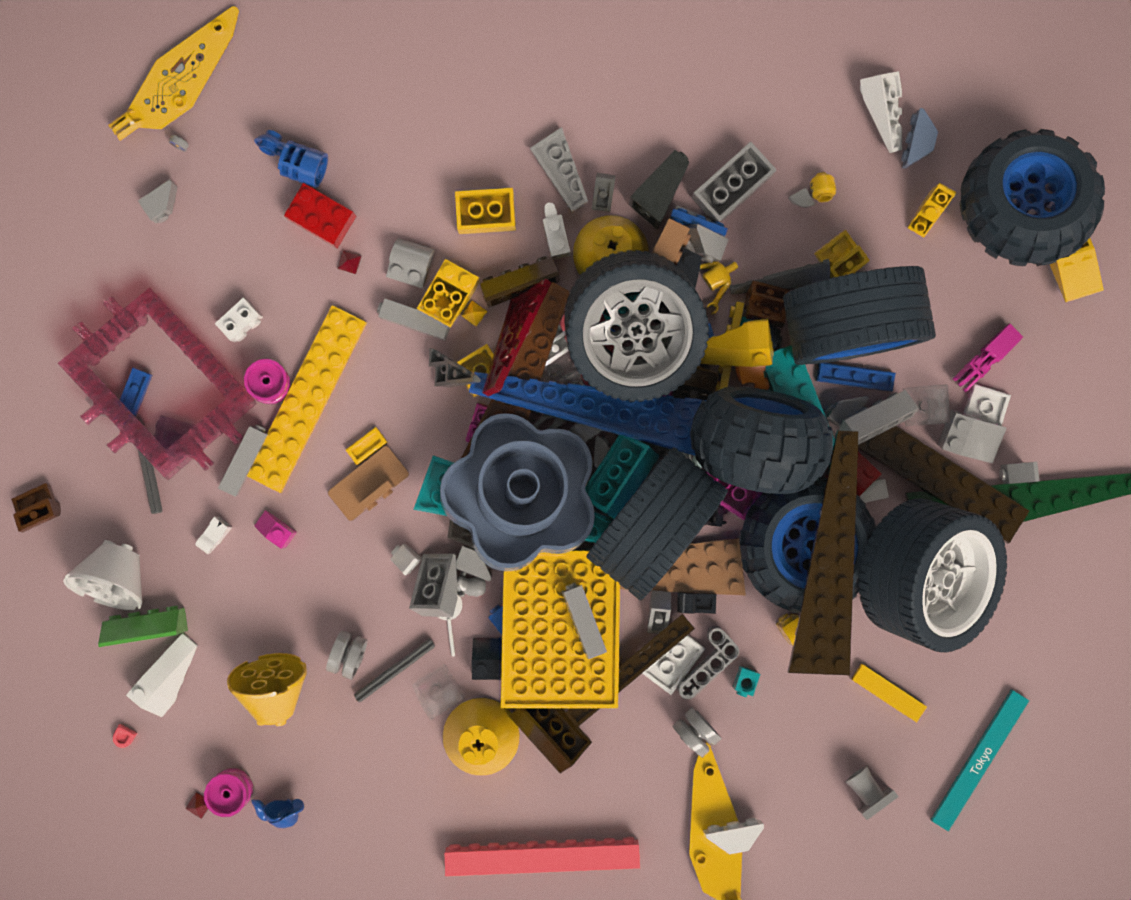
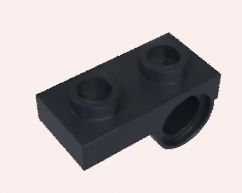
(696, 603)

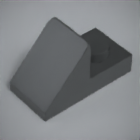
(603, 192)

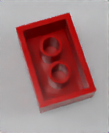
(320, 215)

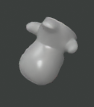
(470, 586)

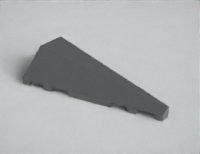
(791, 278)
(448, 372)

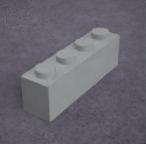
(880, 416)

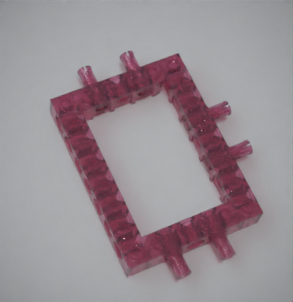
(105, 402)

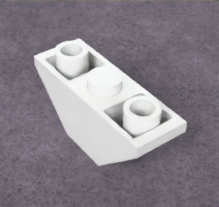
(735, 836)

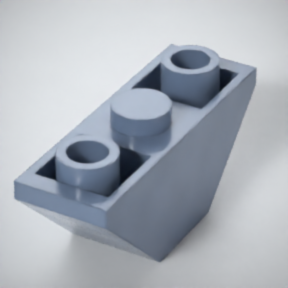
(920, 139)

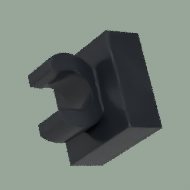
(717, 517)

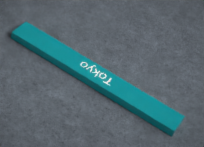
(979, 760)

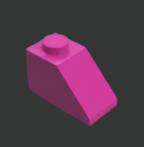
(275, 530)

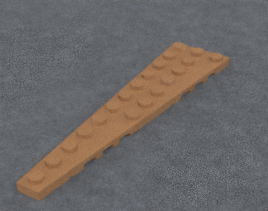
(706, 569)

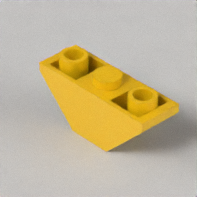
(931, 209)

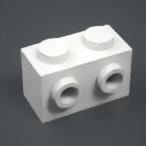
(239, 320)

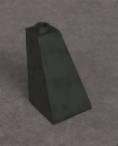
(657, 191)

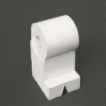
(213, 535)

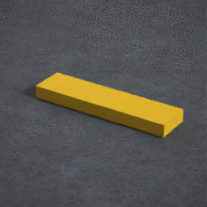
(889, 693)

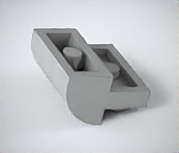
(409, 262)

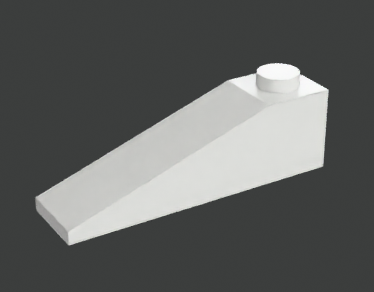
(881, 99)
(160, 684)

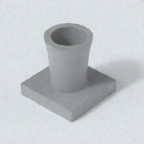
(870, 793)

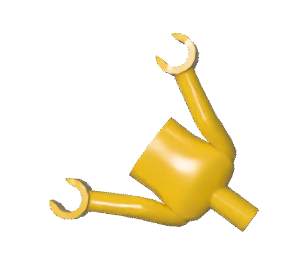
(716, 277)

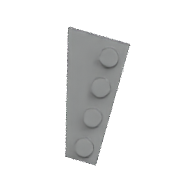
(559, 166)

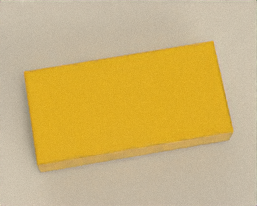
(366, 446)

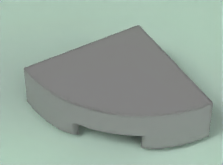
(802, 199)

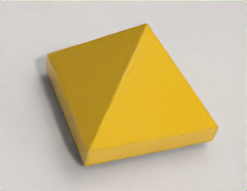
(474, 313)

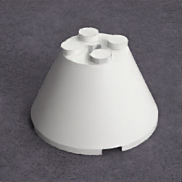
(109, 576)

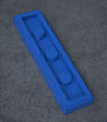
(855, 377)

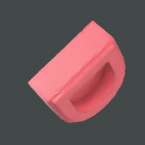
(123, 736)

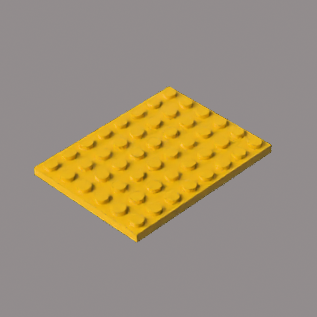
(540, 645)

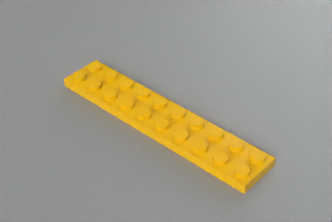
(306, 398)

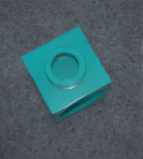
(742, 673)

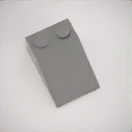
(971, 437)
(435, 586)

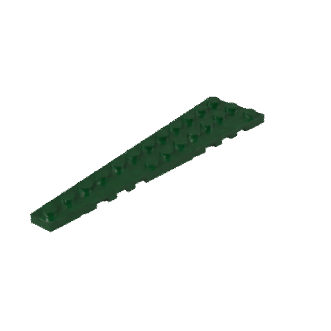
(1057, 495)

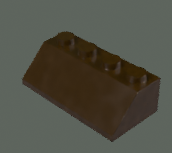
(514, 282)
(552, 735)

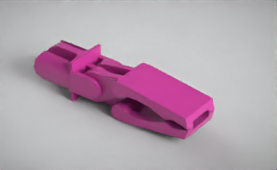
(991, 353)

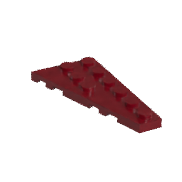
(515, 328)

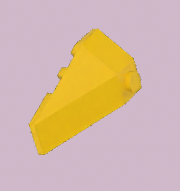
(743, 346)

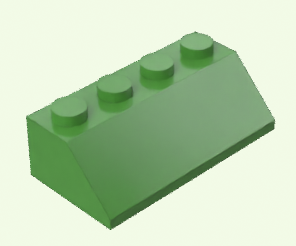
(143, 627)

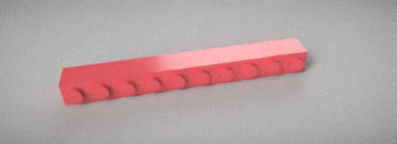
(542, 857)

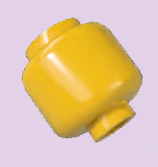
(823, 187)

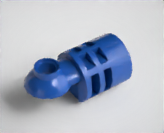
(295, 160)

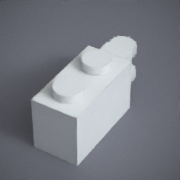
(555, 233)

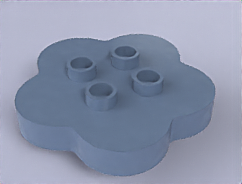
(520, 492)

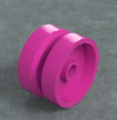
(271, 371)
(224, 803)

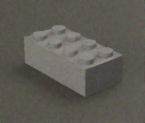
(733, 183)

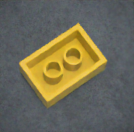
(485, 211)

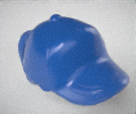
(279, 812)

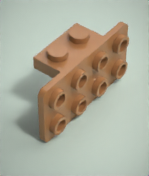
(368, 483)

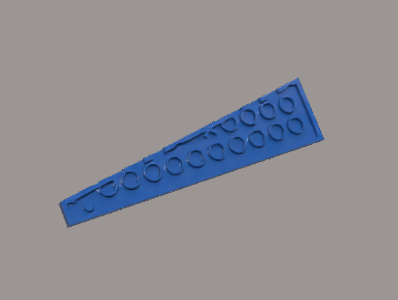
(656, 421)

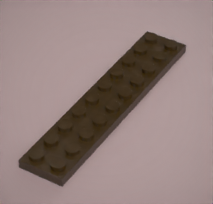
(944, 479)

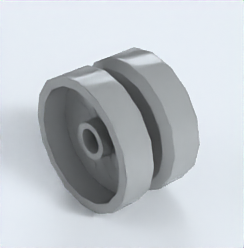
(346, 655)
(694, 734)

